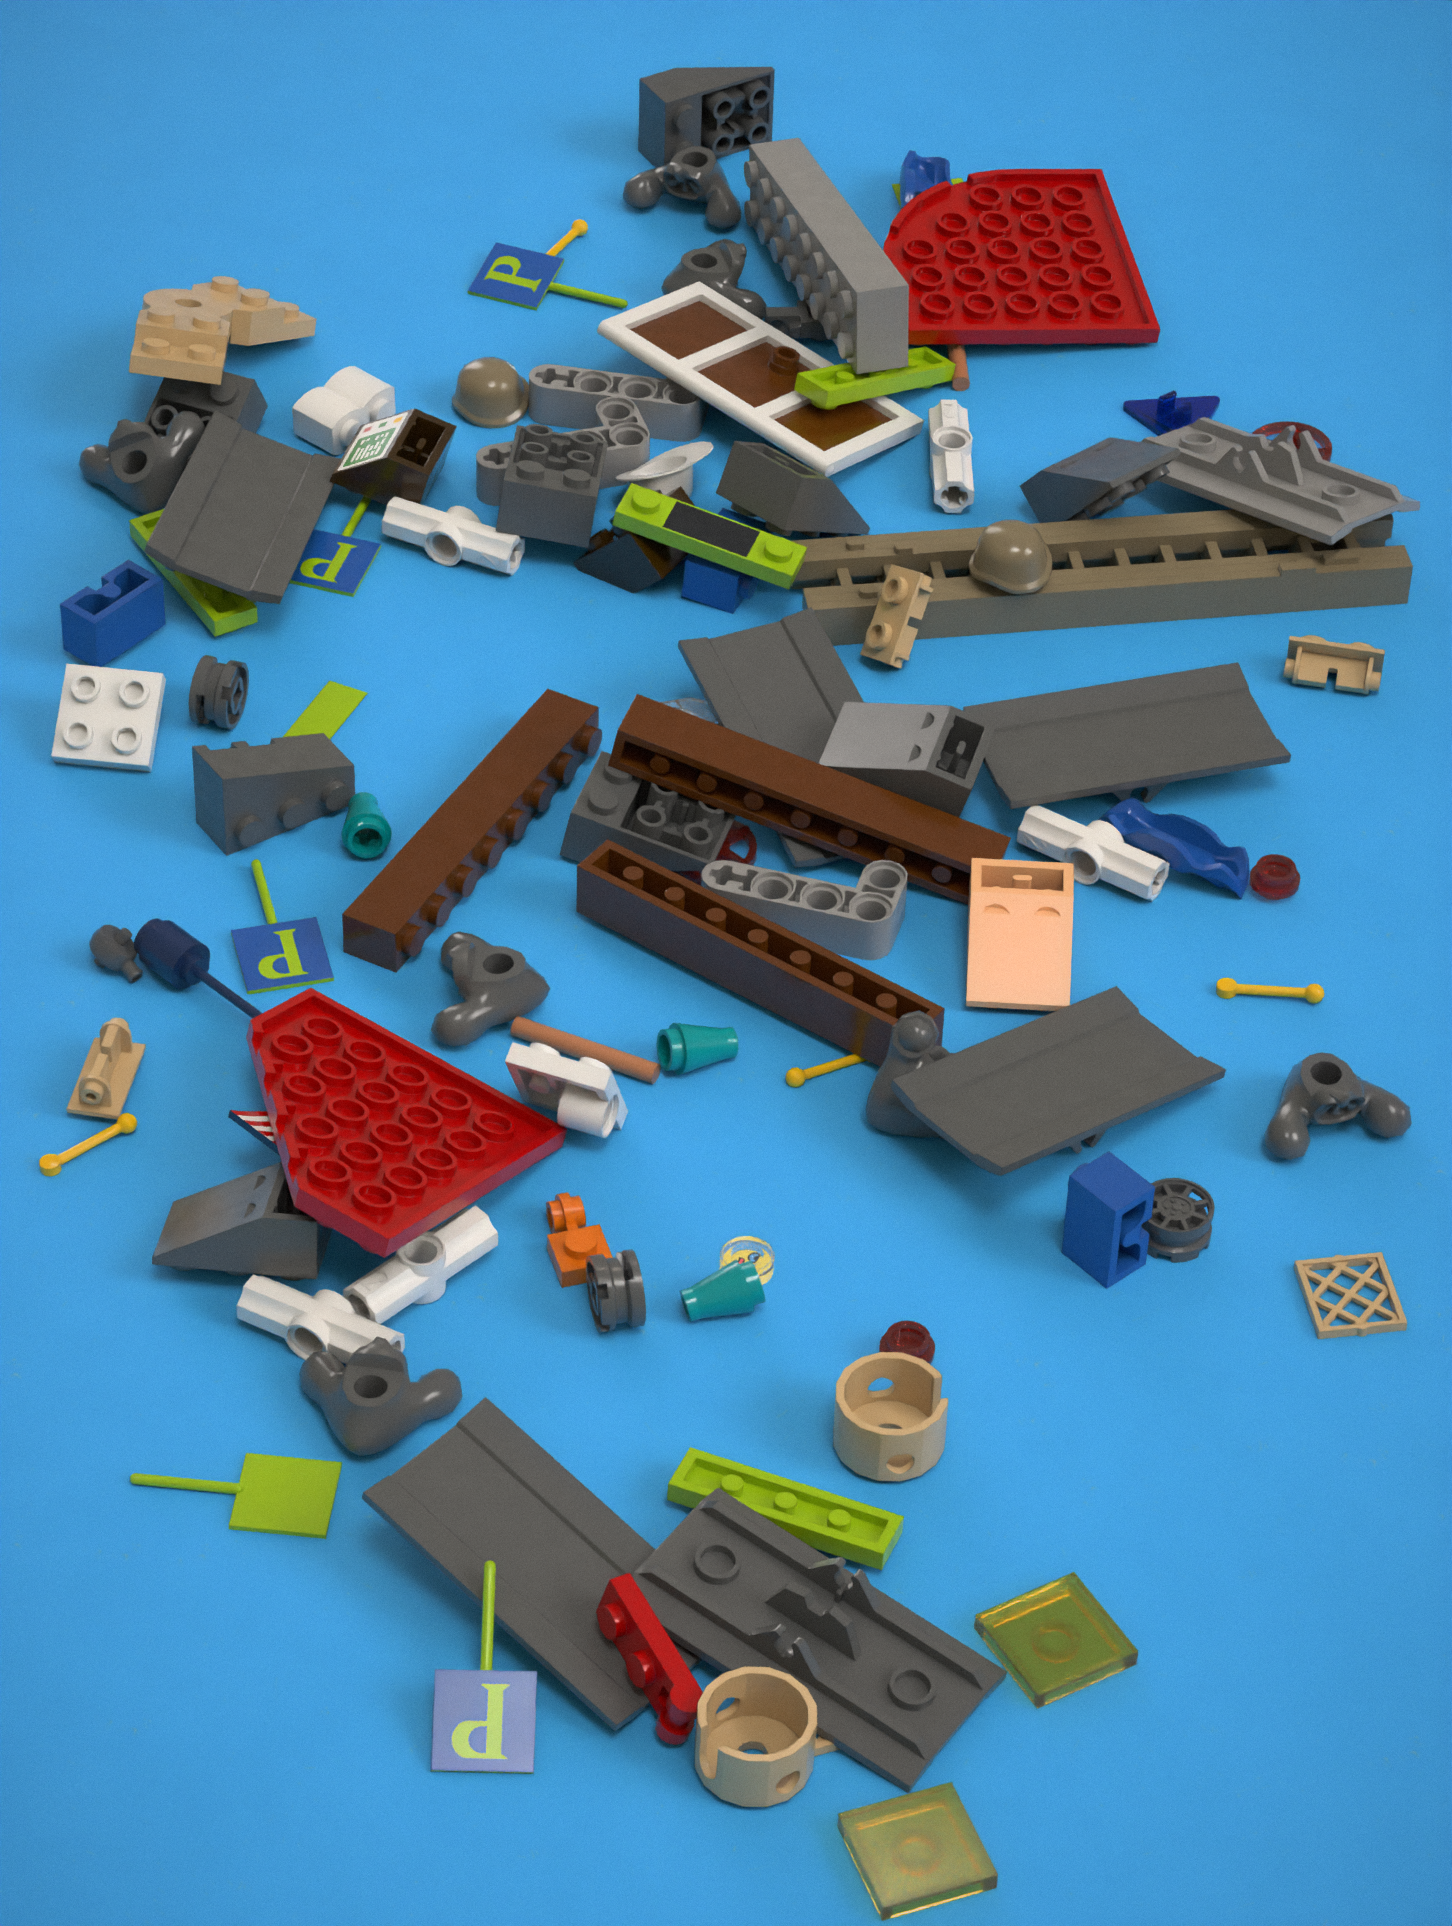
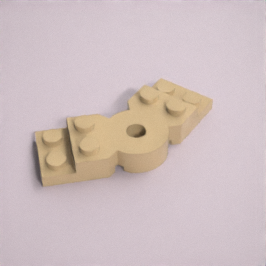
(188, 331)

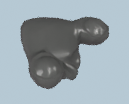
(690, 176)
(719, 269)
(140, 464)
(494, 987)
(910, 1048)
(1327, 1093)
(372, 1397)

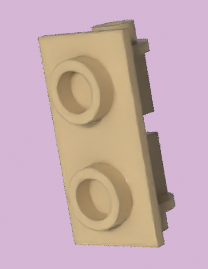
(902, 596)
(1356, 664)
(107, 1072)

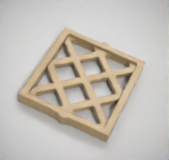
(1359, 1325)

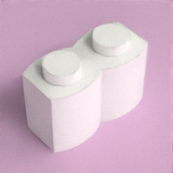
(335, 412)

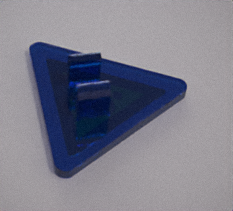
(1170, 412)

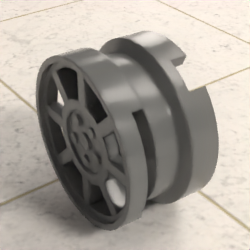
(218, 692)
(1179, 1222)
(615, 1290)

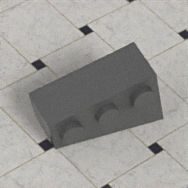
(268, 789)

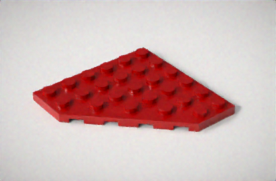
(381, 1129)

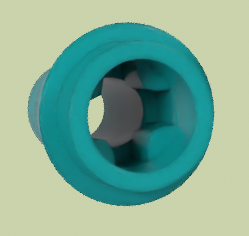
(365, 827)
(694, 1046)
(725, 1292)

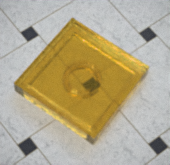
(1055, 1640)
(917, 1851)

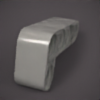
(570, 396)
(616, 422)
(835, 916)

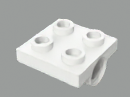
(108, 717)
(578, 1090)

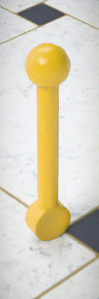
(578, 228)
(1228, 988)
(796, 1077)
(51, 1163)

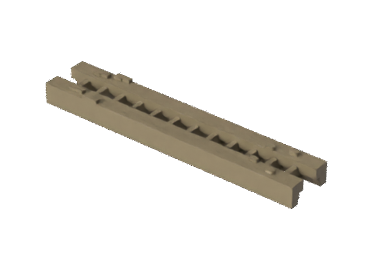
(1109, 574)

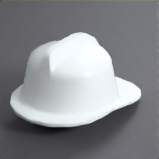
(669, 469)

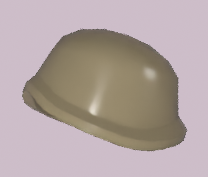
(491, 393)
(1012, 557)

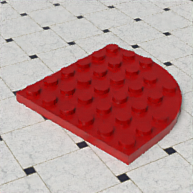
(1020, 262)

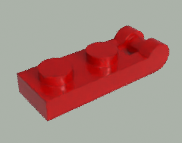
(650, 1657)

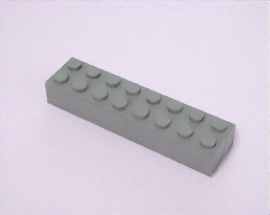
(828, 255)

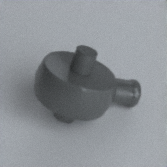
(115, 950)

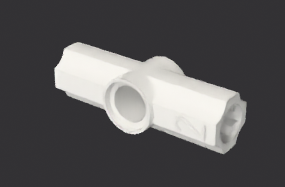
(950, 456)
(453, 535)
(1095, 851)
(422, 1266)
(310, 1322)

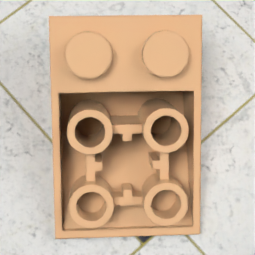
(1019, 934)

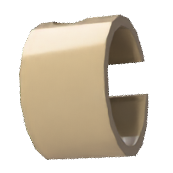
(891, 1430)
(784, 1723)

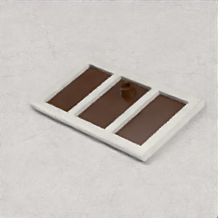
(752, 377)

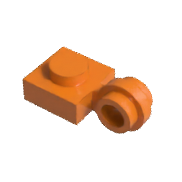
(572, 1239)

